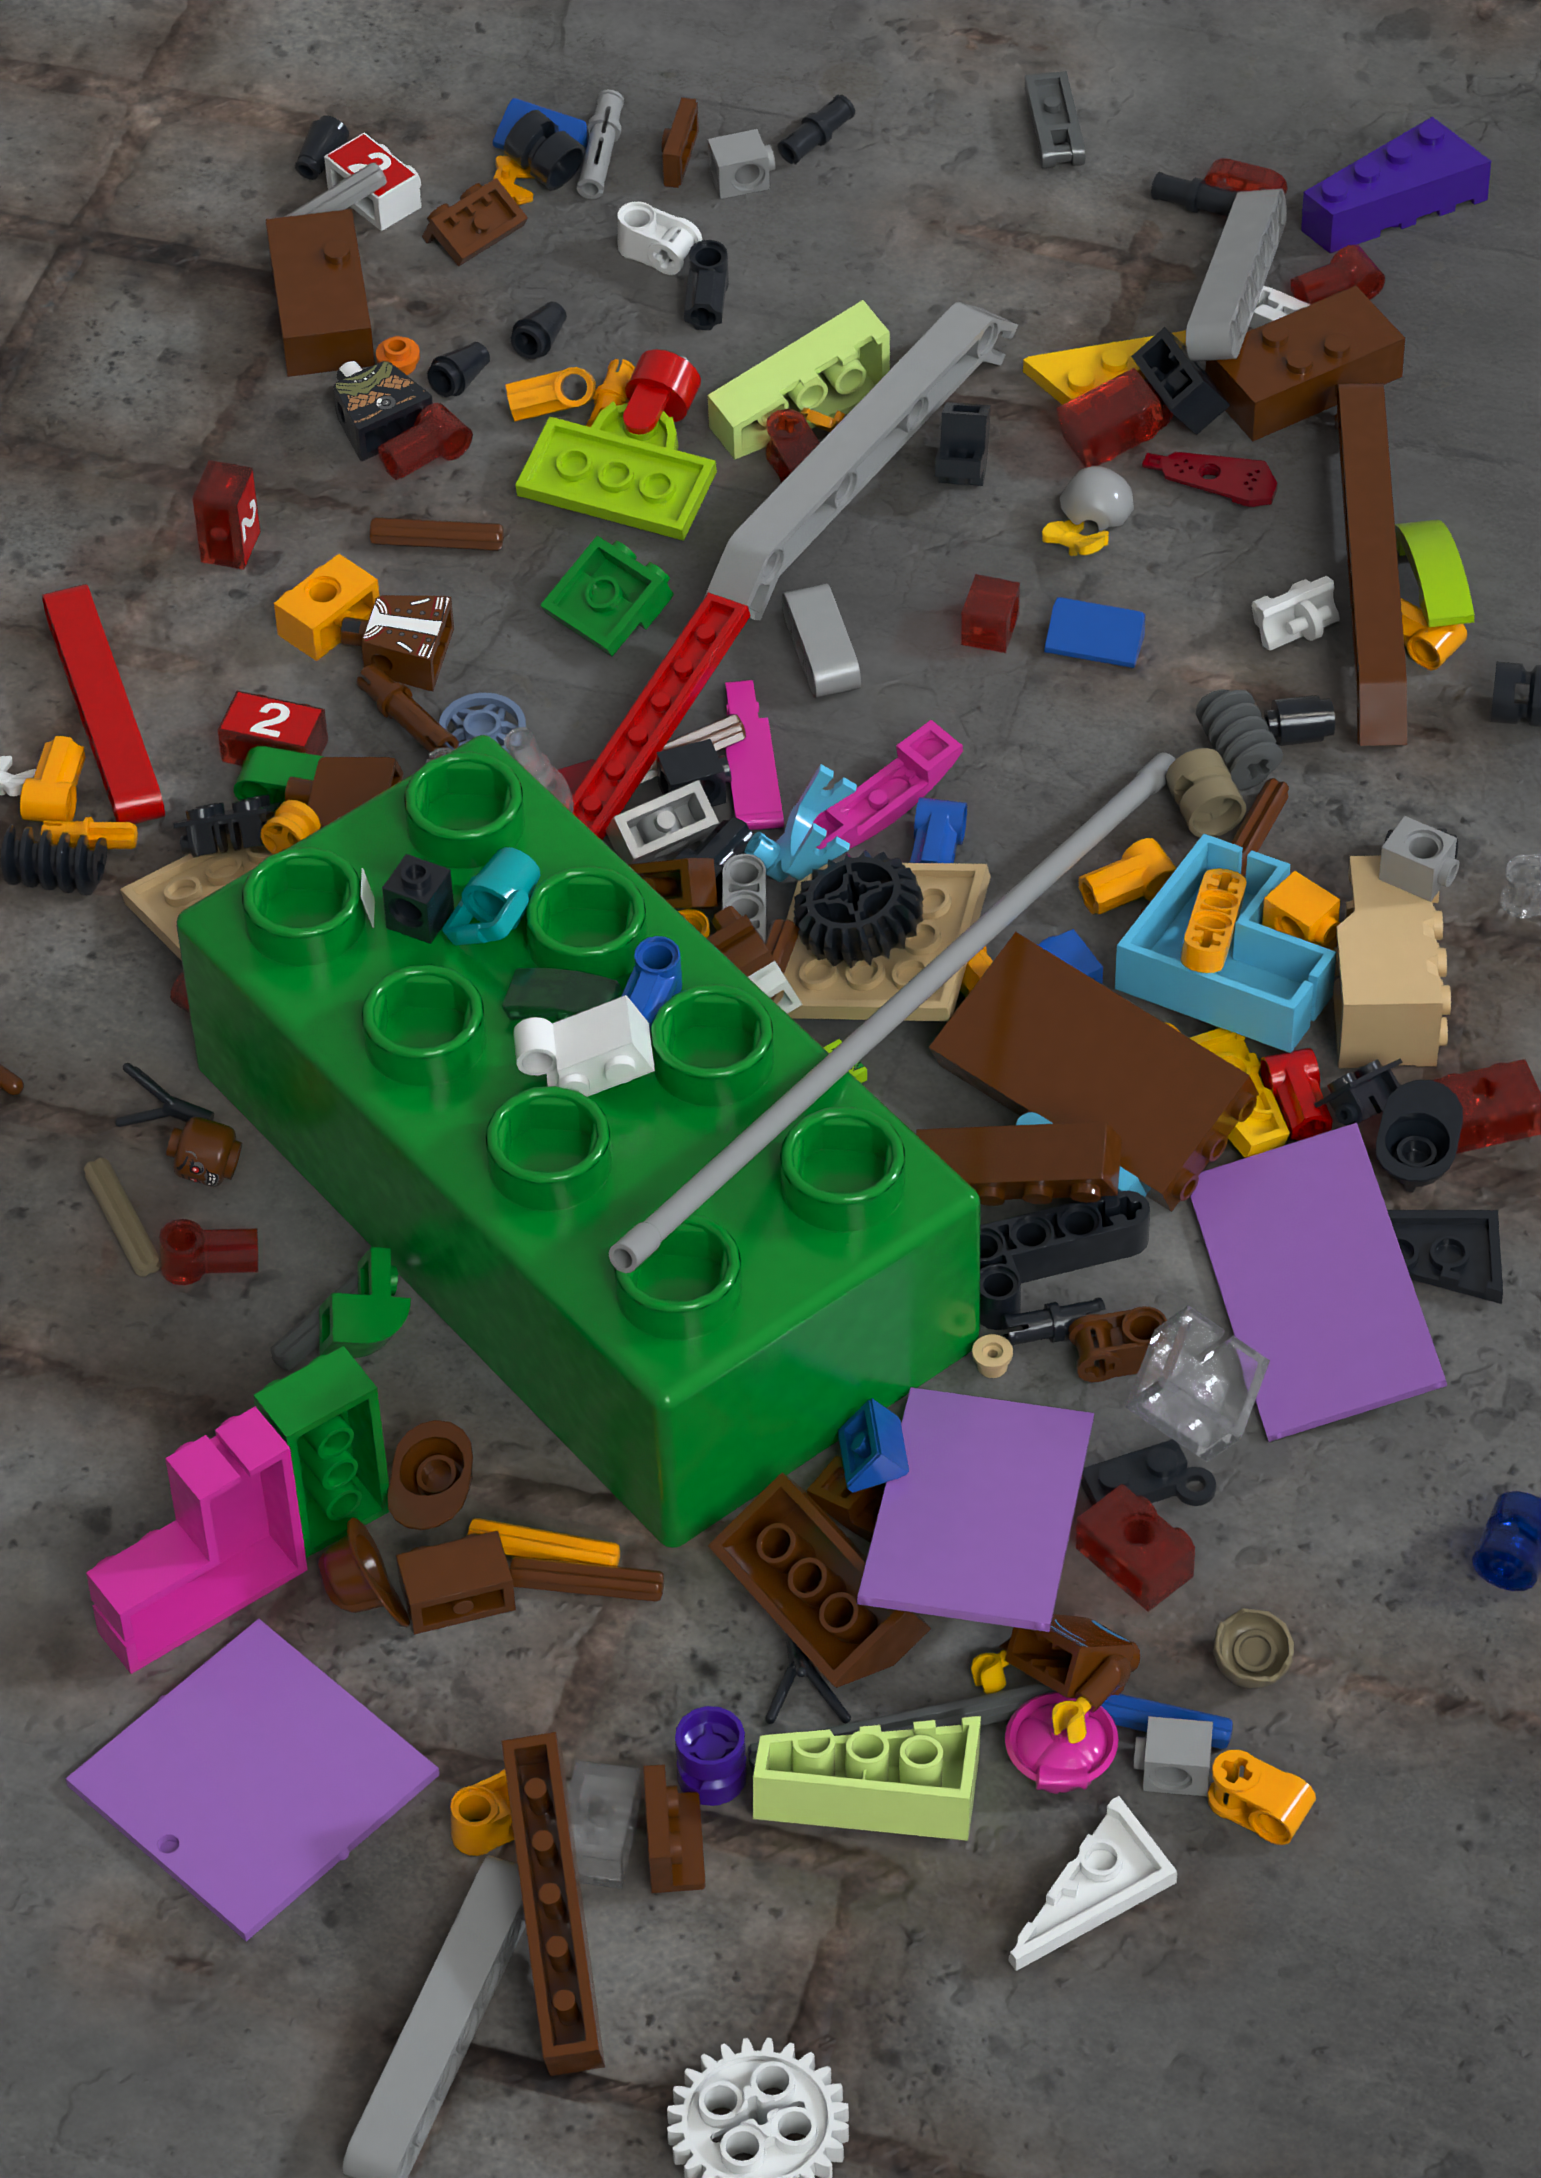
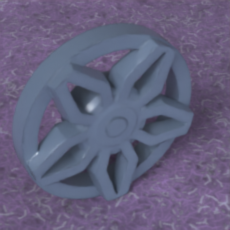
(484, 720)

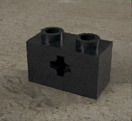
(1180, 382)

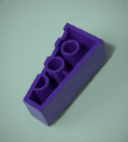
(1394, 185)

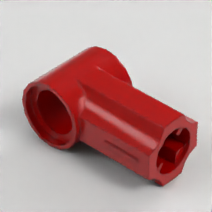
(1296, 1088)

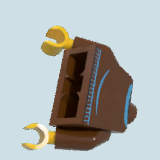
(1073, 1659)

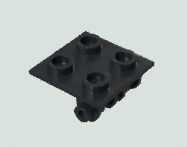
(200, 822)

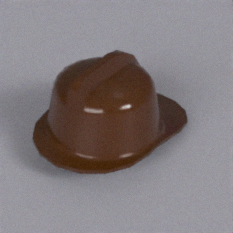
(430, 1475)
(357, 1576)

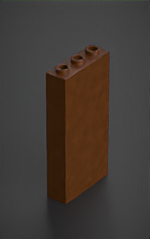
(1080, 1053)

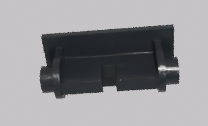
(1361, 1093)

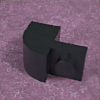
(963, 444)

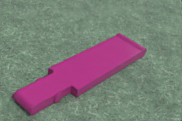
(752, 762)

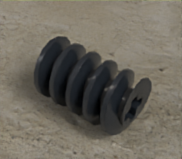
(53, 863)

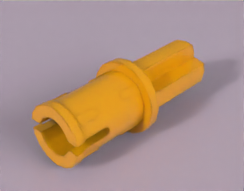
(117, 834)

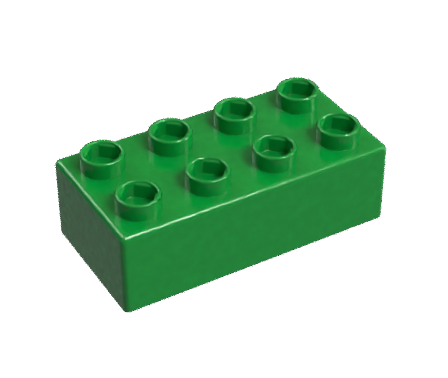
(397, 1093)

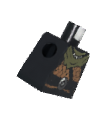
(376, 404)

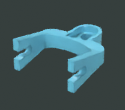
(796, 849)

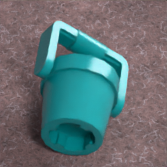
(495, 898)

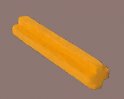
(549, 1545)

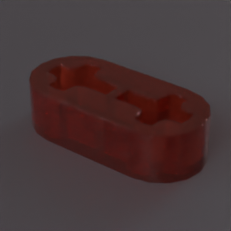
(1243, 176)

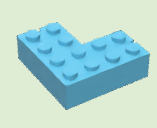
(1269, 978)

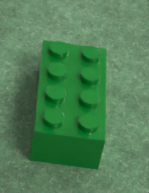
(335, 1443)

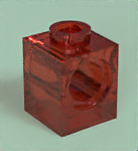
(990, 613)

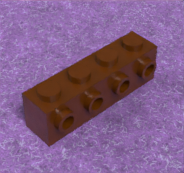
(1032, 1160)

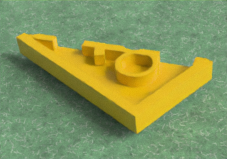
(1079, 370)

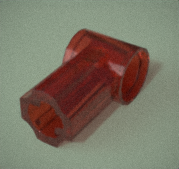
(1347, 269)
(434, 435)
(191, 1252)

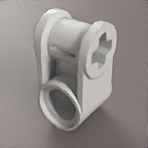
(652, 238)

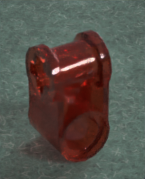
(789, 441)

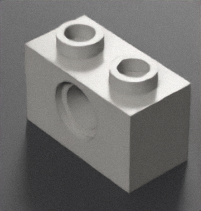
(662, 825)

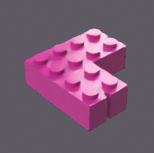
(227, 1548)

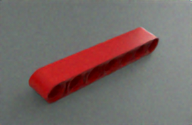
(103, 705)

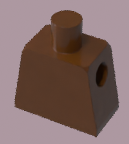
(343, 784)

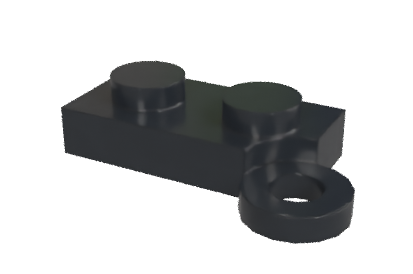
(1152, 1473)

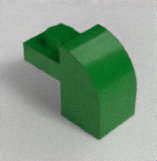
(364, 1319)

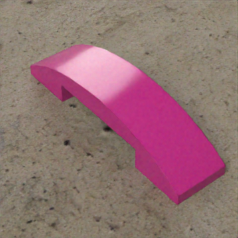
(894, 789)

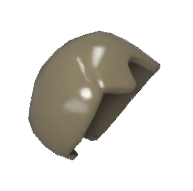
(1253, 1648)

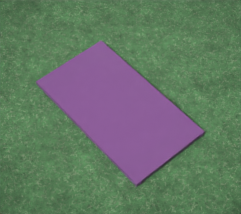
(1316, 1281)
(981, 1511)

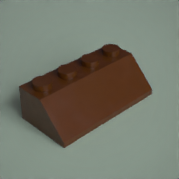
(810, 1584)

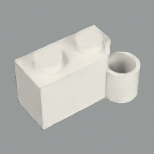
(587, 1049)

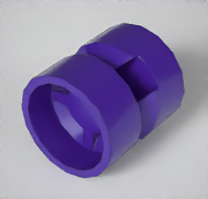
(711, 1755)

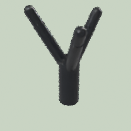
(172, 1106)
(800, 1665)

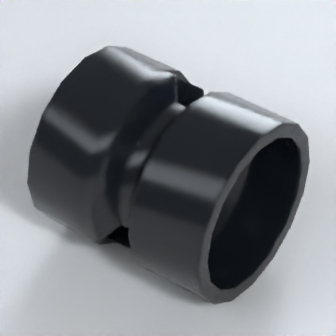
(546, 150)
(1503, 705)

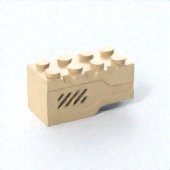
(1389, 974)

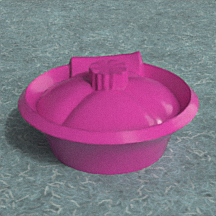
(1051, 1758)

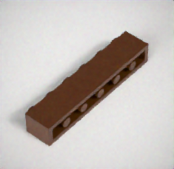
(553, 1904)

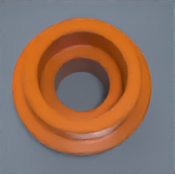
(400, 351)

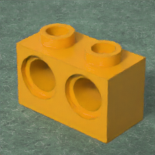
(1303, 911)

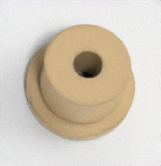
(992, 1355)

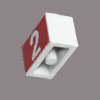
(393, 200)

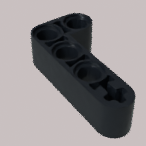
(1055, 1243)

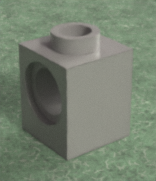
(740, 163)
(1418, 859)
(1175, 1756)

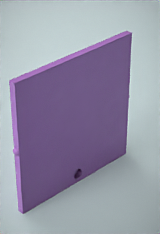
(252, 1778)

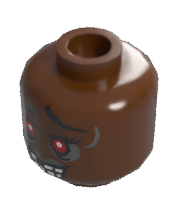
(204, 1151)

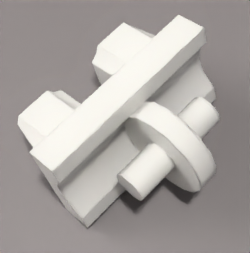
(1297, 613)

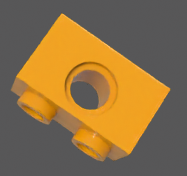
(315, 608)

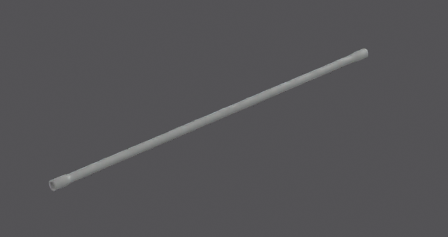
(646, 1236)

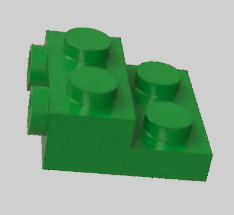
(608, 595)

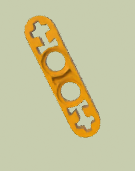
(1213, 920)

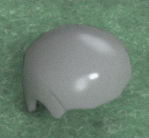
(1097, 496)

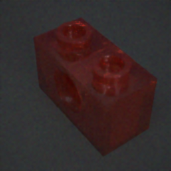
(1144, 1571)

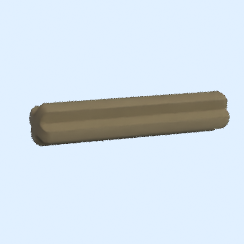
(122, 1217)

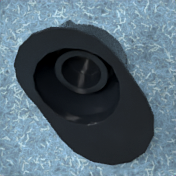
(1419, 1133)

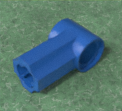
(938, 830)
(654, 976)

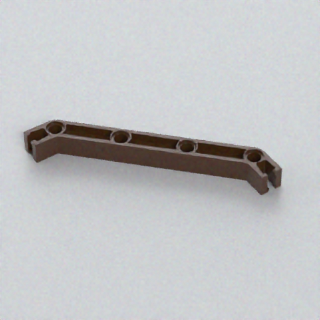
(1372, 564)

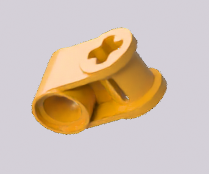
(1261, 1800)
(485, 1802)

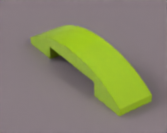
(1438, 571)

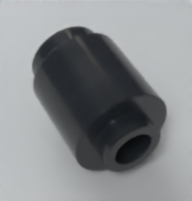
(1300, 719)

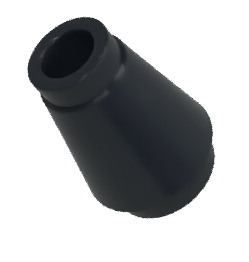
(322, 138)
(538, 330)
(457, 369)

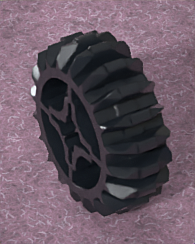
(858, 909)

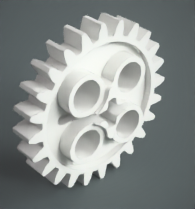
(739, 2085)

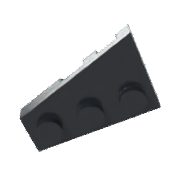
(1452, 1249)

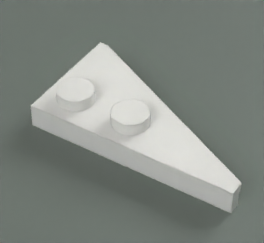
(1110, 1875)

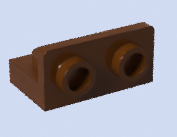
(475, 222)
(673, 1835)

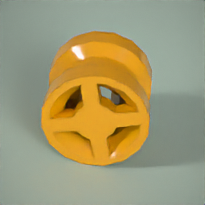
(290, 825)

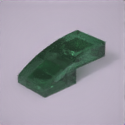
(556, 993)

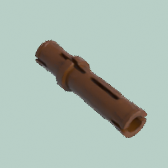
(396, 702)

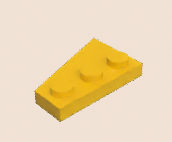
(1265, 1126)

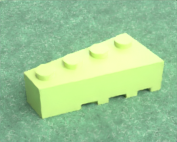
(819, 372)
(872, 1779)

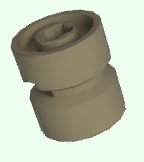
(1205, 792)

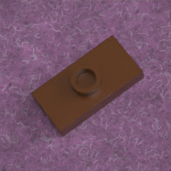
(679, 142)

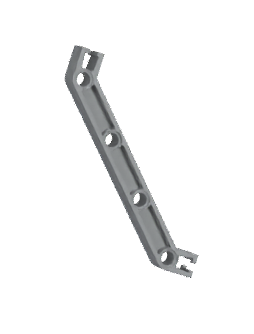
(855, 453)

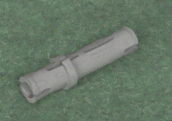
(607, 112)

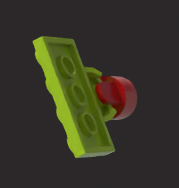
(629, 458)

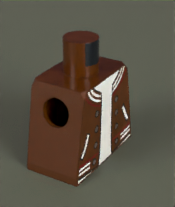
(404, 637)

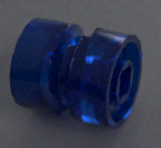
(1511, 1544)

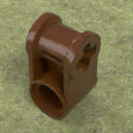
(1118, 1342)

